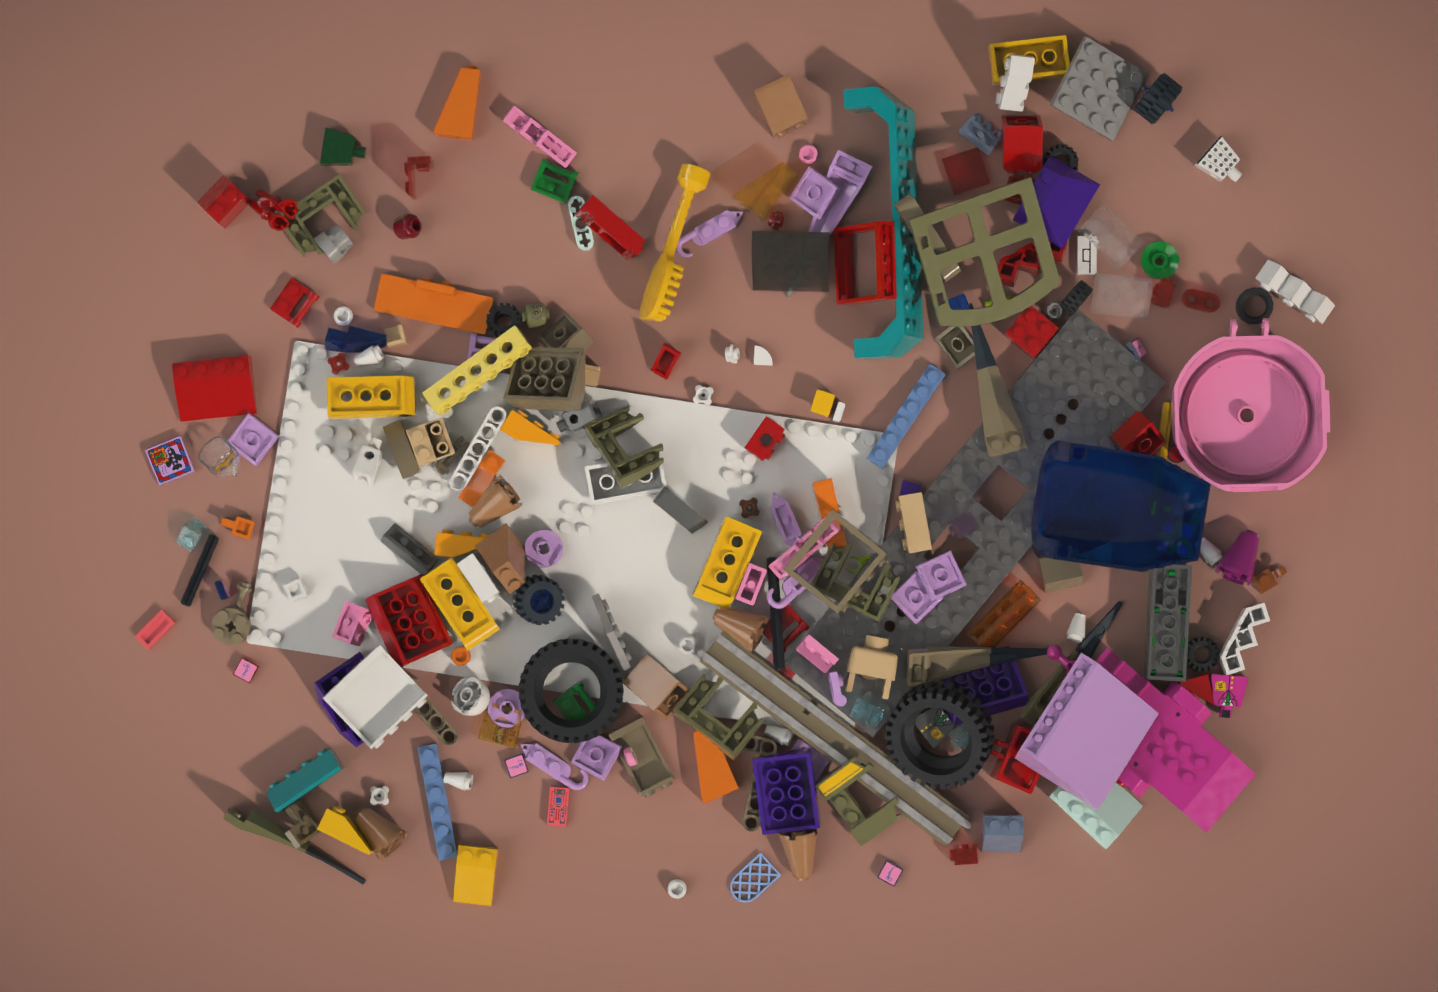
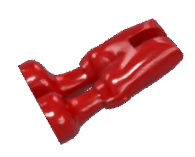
(268, 204)

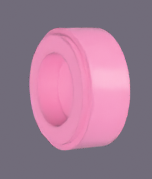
(808, 154)
(630, 756)

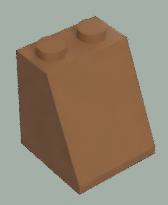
(780, 106)
(504, 557)
(655, 686)

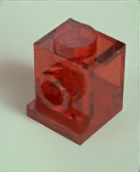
(1163, 293)
(964, 855)

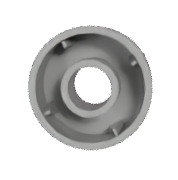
(334, 243)

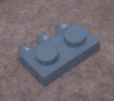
(980, 134)

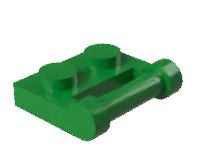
(552, 187)
(568, 704)

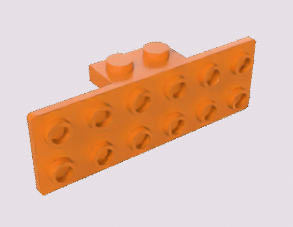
(433, 303)

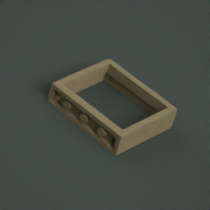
(856, 588)

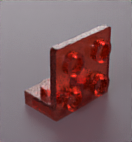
(421, 164)

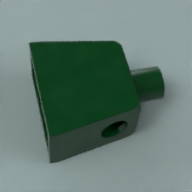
(340, 149)

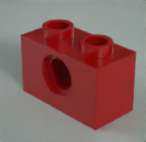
(770, 428)

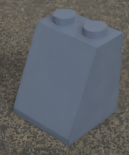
(1002, 832)

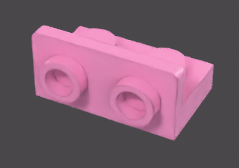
(352, 624)
(816, 654)

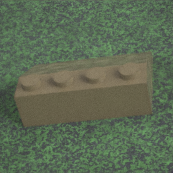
(548, 379)

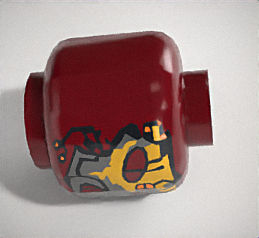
(407, 226)

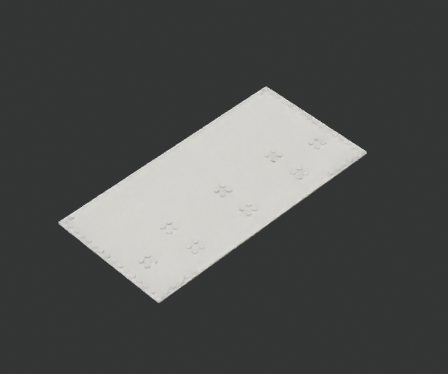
(625, 550)

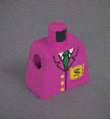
(1227, 692)

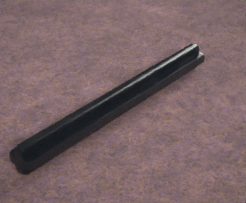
(776, 620)

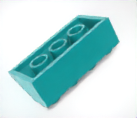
(303, 781)

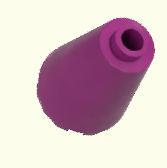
(1240, 559)

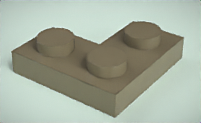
(305, 824)

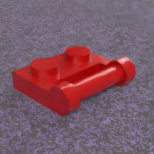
(289, 299)
(788, 618)

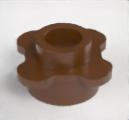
(745, 511)

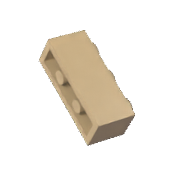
(913, 523)

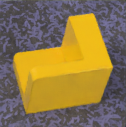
(822, 403)

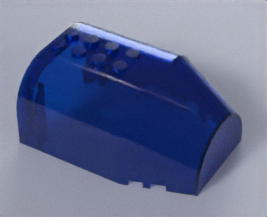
(1117, 508)

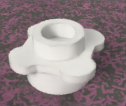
(732, 354)
(699, 391)
(384, 795)

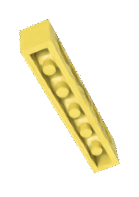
(467, 370)

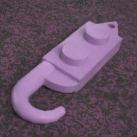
(709, 230)
(785, 520)
(792, 587)
(553, 765)

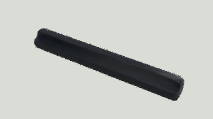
(199, 570)

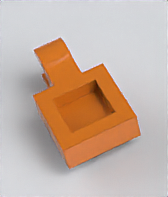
(240, 527)

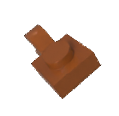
(1266, 580)

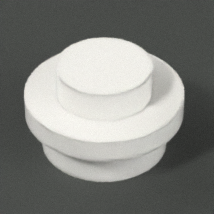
(343, 315)
(687, 645)
(677, 888)

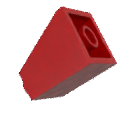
(1022, 143)
(223, 201)

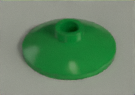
(1162, 251)

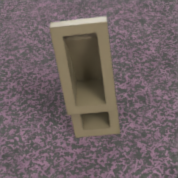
(401, 449)

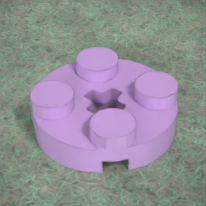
(533, 551)
(501, 698)

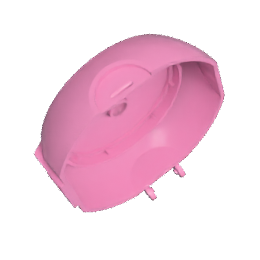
(1287, 405)

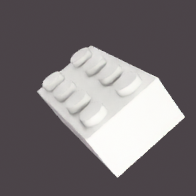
(605, 489)

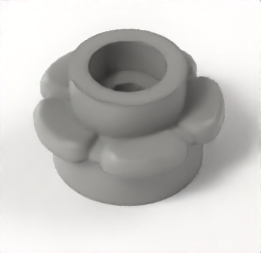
(1048, 310)

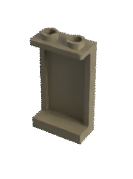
(652, 767)

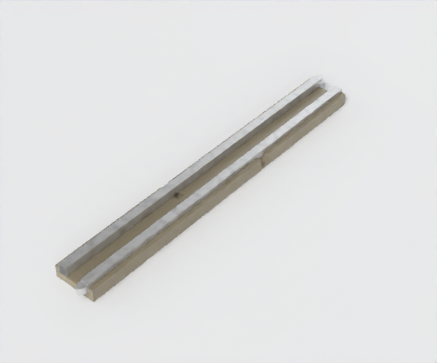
(832, 737)

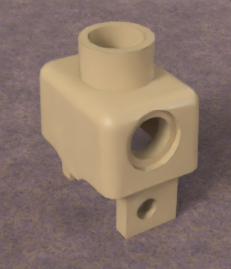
(872, 663)

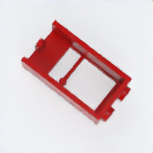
(611, 228)

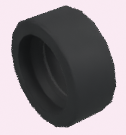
(1254, 291)

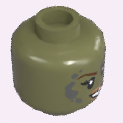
(535, 315)

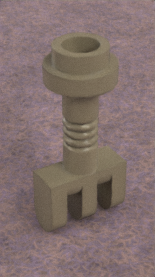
(442, 467)
(244, 588)

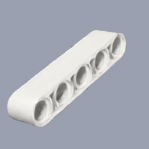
(484, 442)

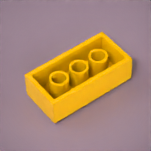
(1049, 54)

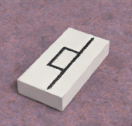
(1086, 257)

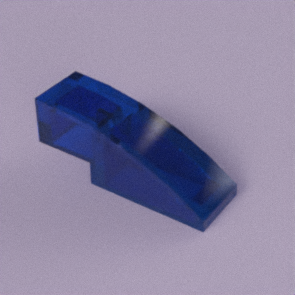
(354, 340)

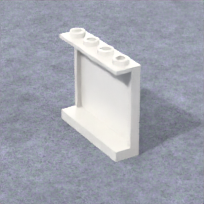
(375, 697)

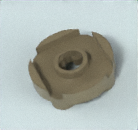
(222, 631)

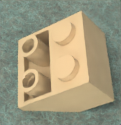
(430, 442)

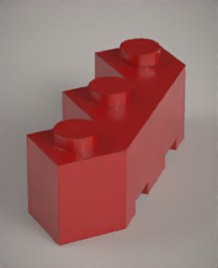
(1025, 260)

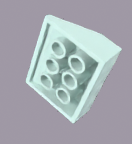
(1105, 823)

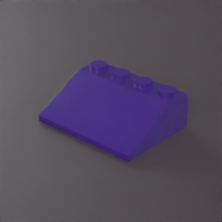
(997, 686)
(786, 792)

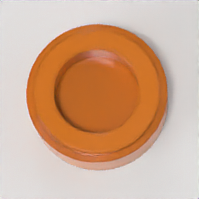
(460, 656)

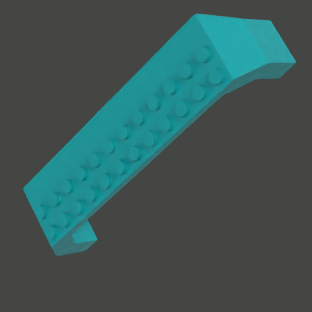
(907, 327)

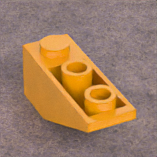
(523, 430)
(456, 545)

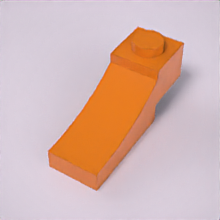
(482, 478)

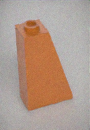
(461, 106)
(826, 501)
(713, 769)

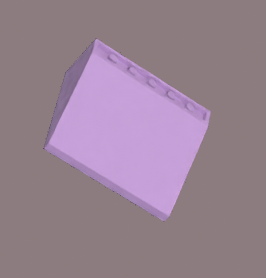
(1087, 732)

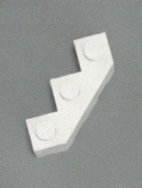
(1015, 82)
(1294, 292)
(1242, 637)

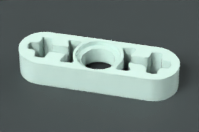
(589, 236)

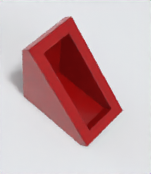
(665, 361)
(1199, 686)

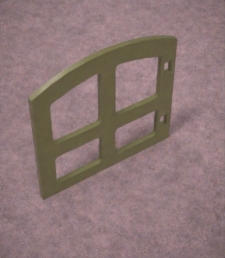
(984, 246)

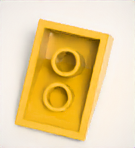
(341, 827)
(475, 874)

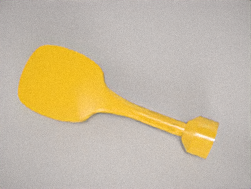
(665, 271)

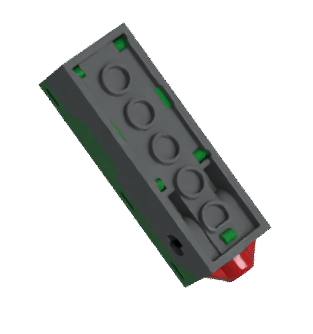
(1168, 623)

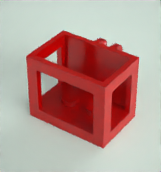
(1009, 769)

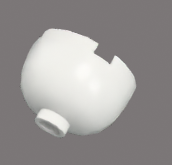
(470, 696)

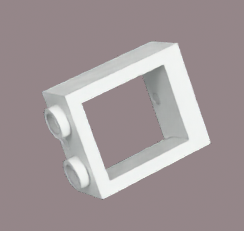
(479, 578)

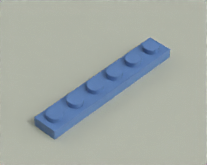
(906, 416)
(437, 802)

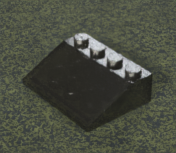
(791, 261)

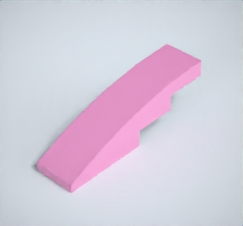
(539, 136)
(781, 562)

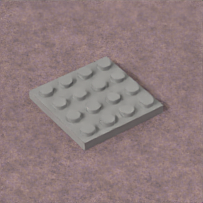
(1098, 88)

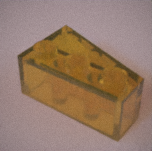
(765, 191)

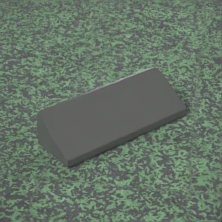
(679, 510)
(409, 549)

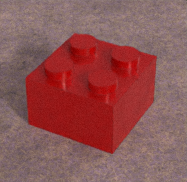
(1031, 331)
(1138, 435)

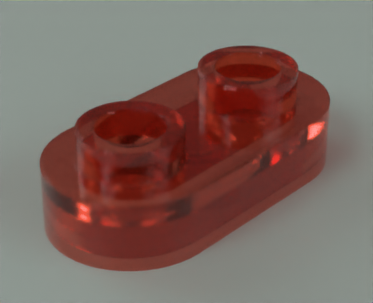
(1200, 300)

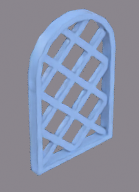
(760, 855)

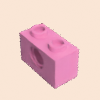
(751, 584)

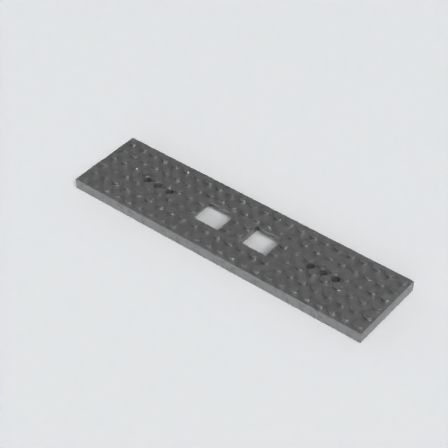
(1076, 364)

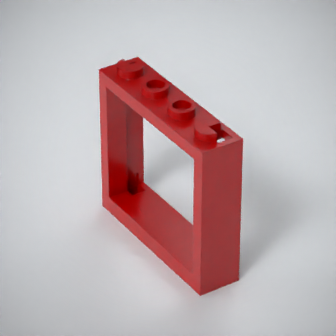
(884, 262)

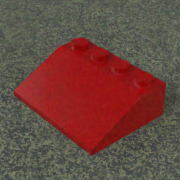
(214, 388)
(408, 621)

